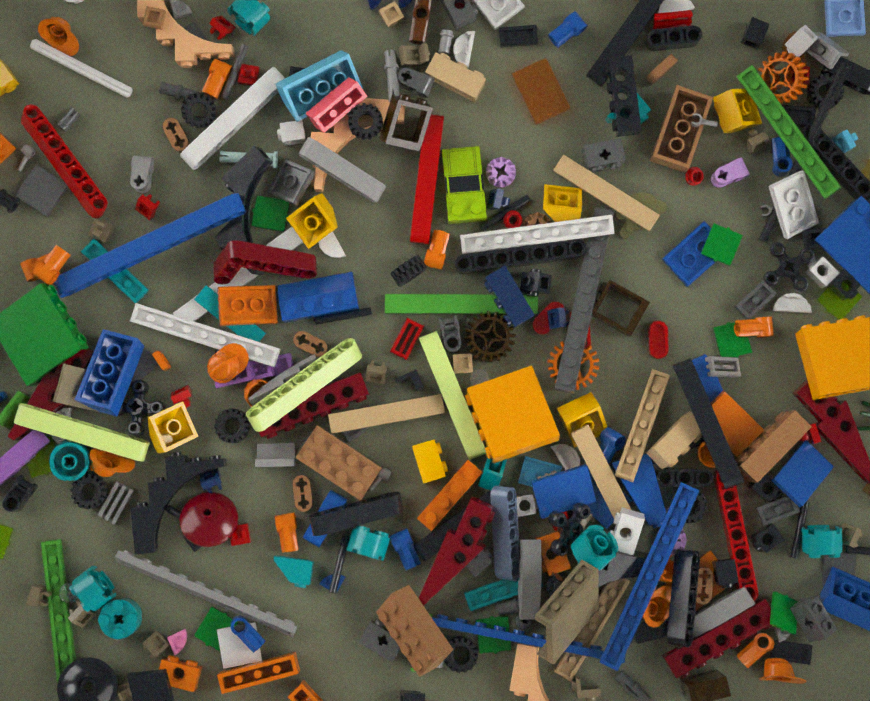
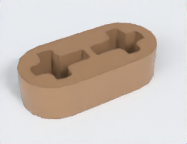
(661, 69)
(172, 137)
(313, 340)
(298, 495)
(708, 586)

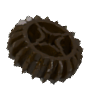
(498, 339)

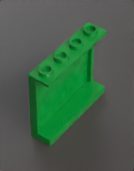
(39, 333)

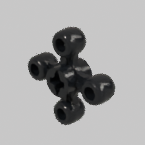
(797, 262)
(141, 412)
(567, 528)

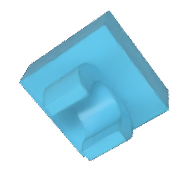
(845, 141)

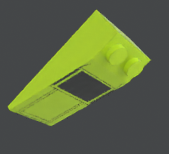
(464, 185)

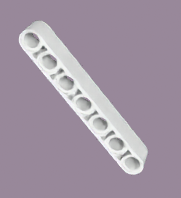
(232, 119)

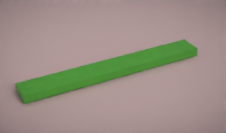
(788, 132)
(446, 304)
(58, 610)

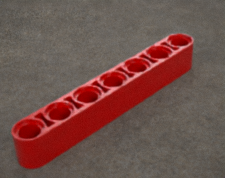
(67, 169)
(427, 181)
(741, 542)

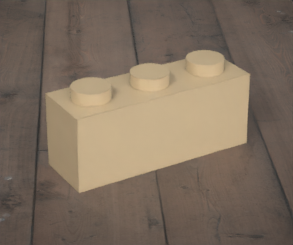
(456, 76)
(675, 441)

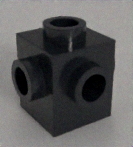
(531, 282)

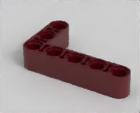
(262, 258)

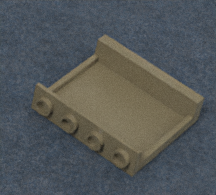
(569, 610)

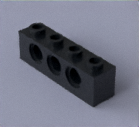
(623, 66)

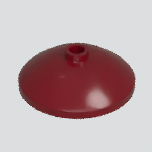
(210, 529)

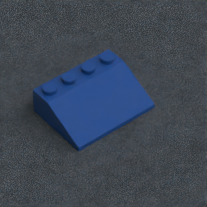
(849, 241)

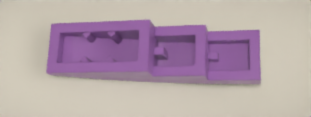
(260, 371)
(21, 454)

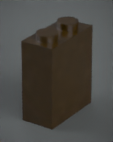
(705, 686)

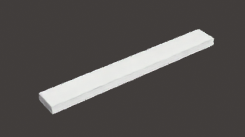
(537, 234)
(193, 311)
(202, 333)

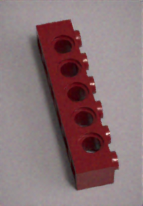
(360, 392)
(674, 657)

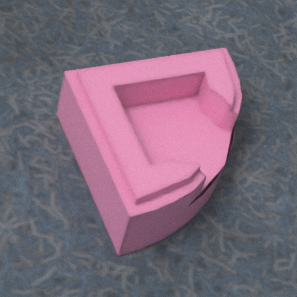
(178, 641)

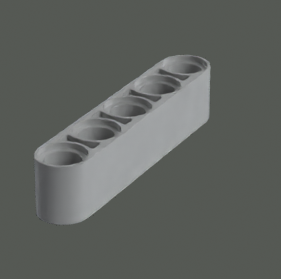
(342, 170)

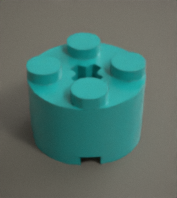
(249, 15)
(70, 471)
(822, 540)
(367, 543)
(595, 547)
(93, 589)
(110, 614)

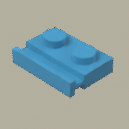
(534, 468)

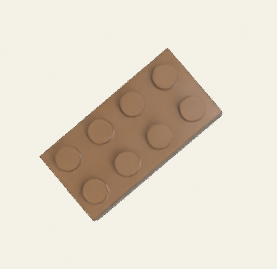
(677, 136)
(772, 445)
(338, 462)
(414, 630)

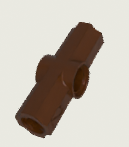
(420, 25)

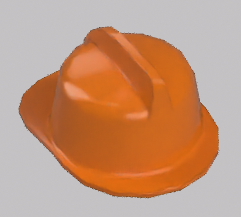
(59, 35)
(227, 363)
(107, 463)
(658, 607)
(779, 670)

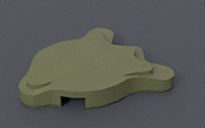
(649, 201)

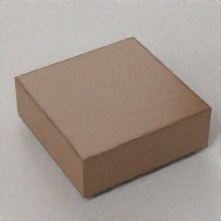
(154, 18)

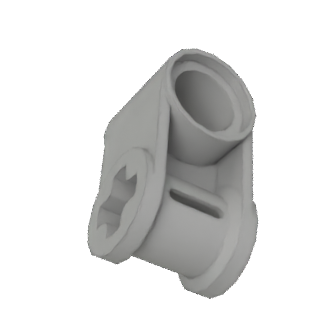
(142, 169)

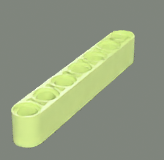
(303, 385)
(452, 395)
(81, 432)

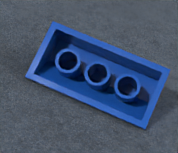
(317, 297)
(110, 372)
(847, 597)

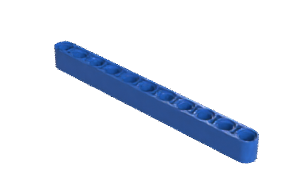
(149, 245)

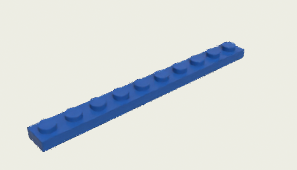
(649, 576)
(517, 635)

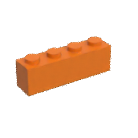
(449, 495)
(258, 672)

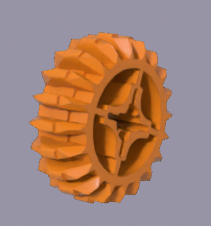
(794, 66)
(588, 356)

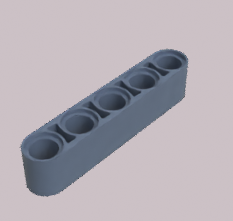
(505, 533)

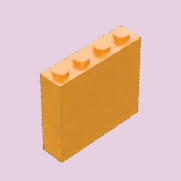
(836, 356)
(512, 414)

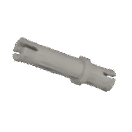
(391, 70)

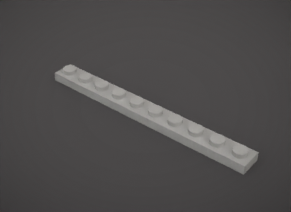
(198, 589)

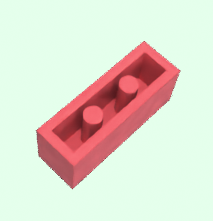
(336, 104)

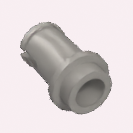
(445, 41)

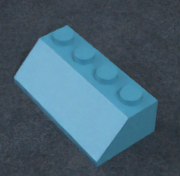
(315, 82)

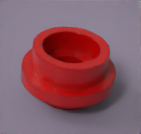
(697, 178)
(518, 219)

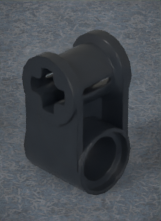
(20, 493)

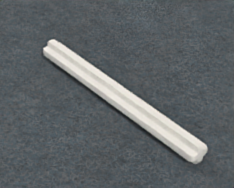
(81, 68)

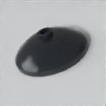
(84, 670)

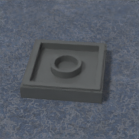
(291, 182)
(42, 190)

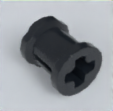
(13, 202)

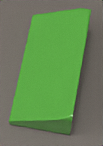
(9, 412)

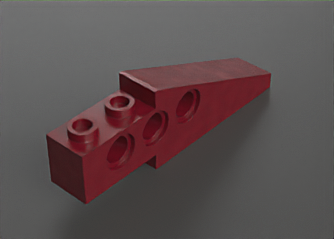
(46, 389)
(846, 443)
(446, 563)

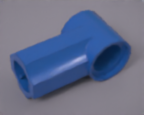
(571, 26)
(780, 155)
(611, 442)
(403, 544)
(248, 634)

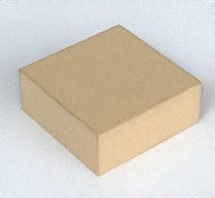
(391, 14)
(462, 363)

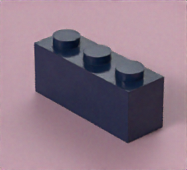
(508, 297)

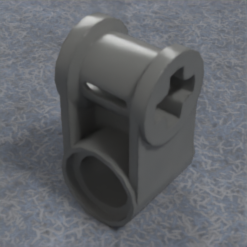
(417, 83)
(450, 332)

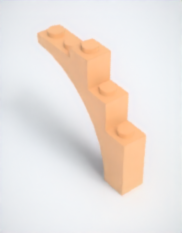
(187, 46)
(342, 135)
(526, 674)

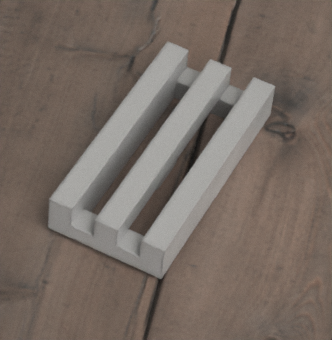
(711, 359)
(108, 517)

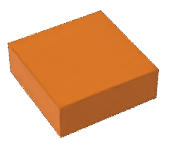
(161, 360)

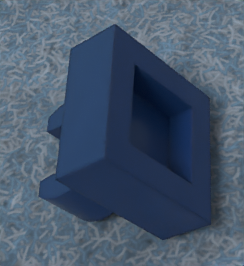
(497, 200)
(557, 318)
(211, 479)

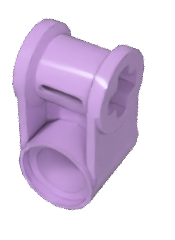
(732, 172)

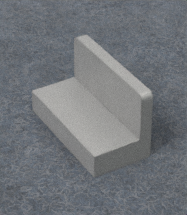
(826, 50)
(276, 455)

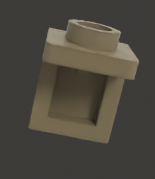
(414, 55)
(589, 693)

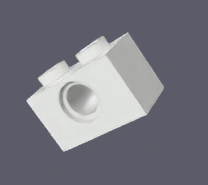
(631, 520)

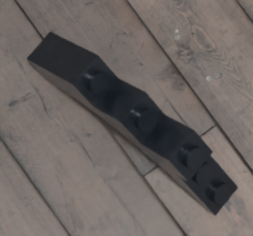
(243, 180)
(147, 518)
(620, 567)

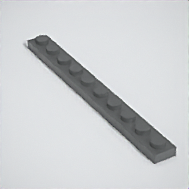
(582, 310)

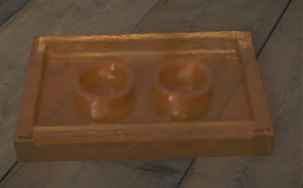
(540, 91)

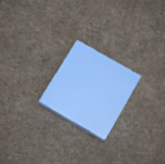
(845, 18)

